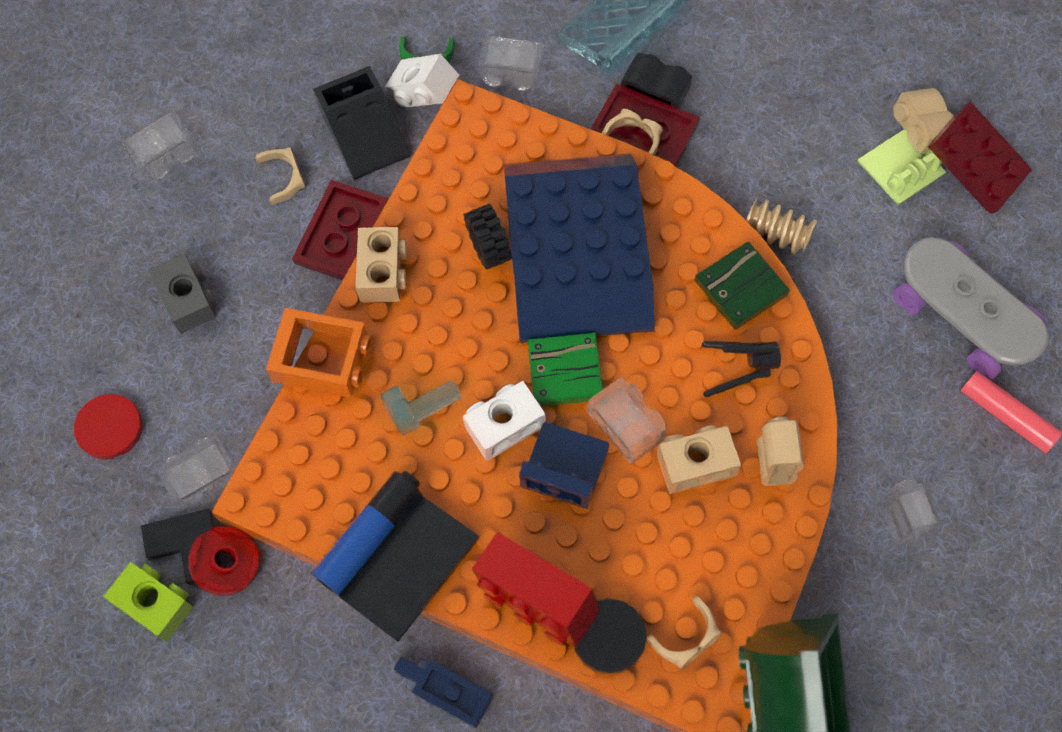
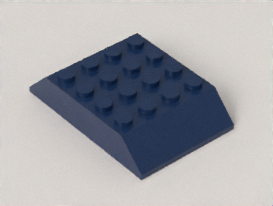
(579, 247)

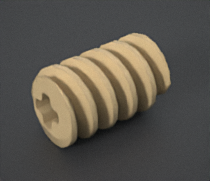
(781, 226)

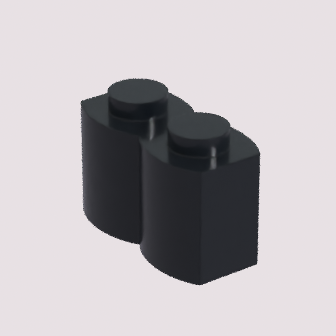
(657, 80)

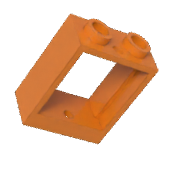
(285, 346)

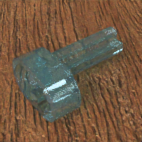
(407, 415)

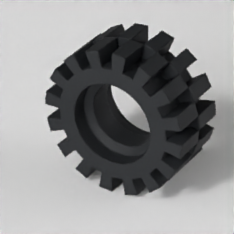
(487, 236)

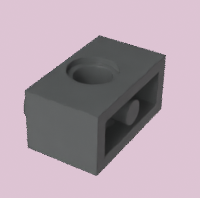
(177, 277)

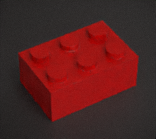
(535, 591)

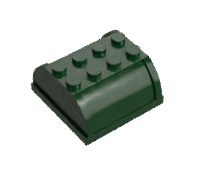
(796, 677)

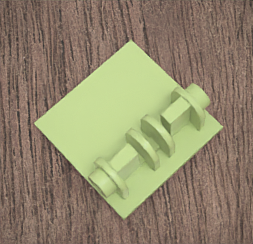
(901, 168)

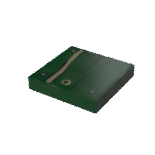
(742, 285)

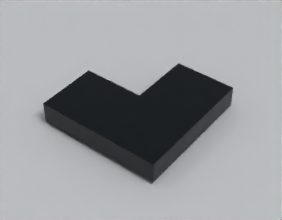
(177, 536)

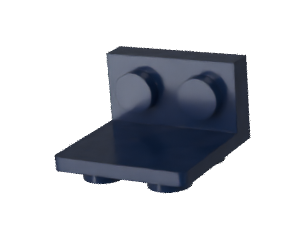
(564, 465)

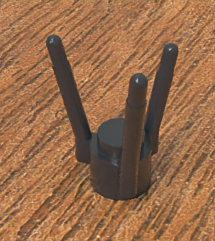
(759, 355)

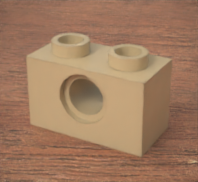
(683, 473)

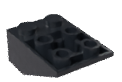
(361, 122)

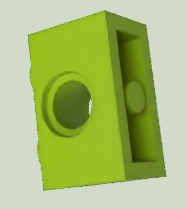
(133, 588)

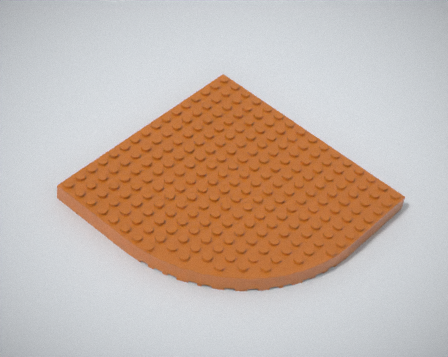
(723, 541)

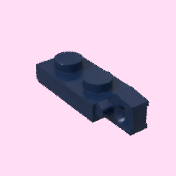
(445, 690)

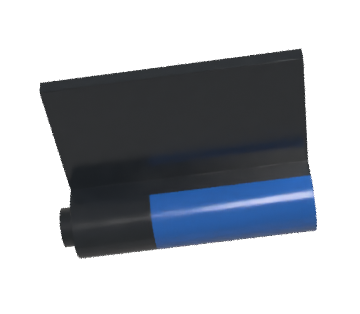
(395, 556)

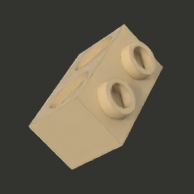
(374, 265)

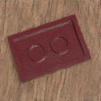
(676, 124)
(980, 158)
(333, 231)

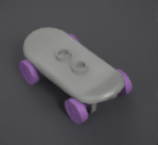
(973, 304)

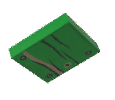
(564, 369)

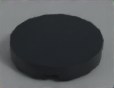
(613, 639)

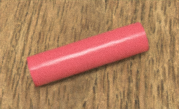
(1011, 412)

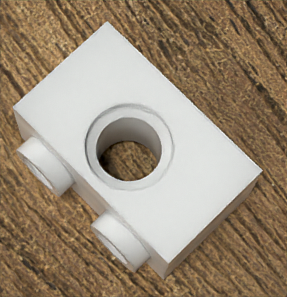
(422, 81)
(496, 437)

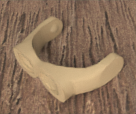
(629, 118)
(296, 181)
(684, 658)

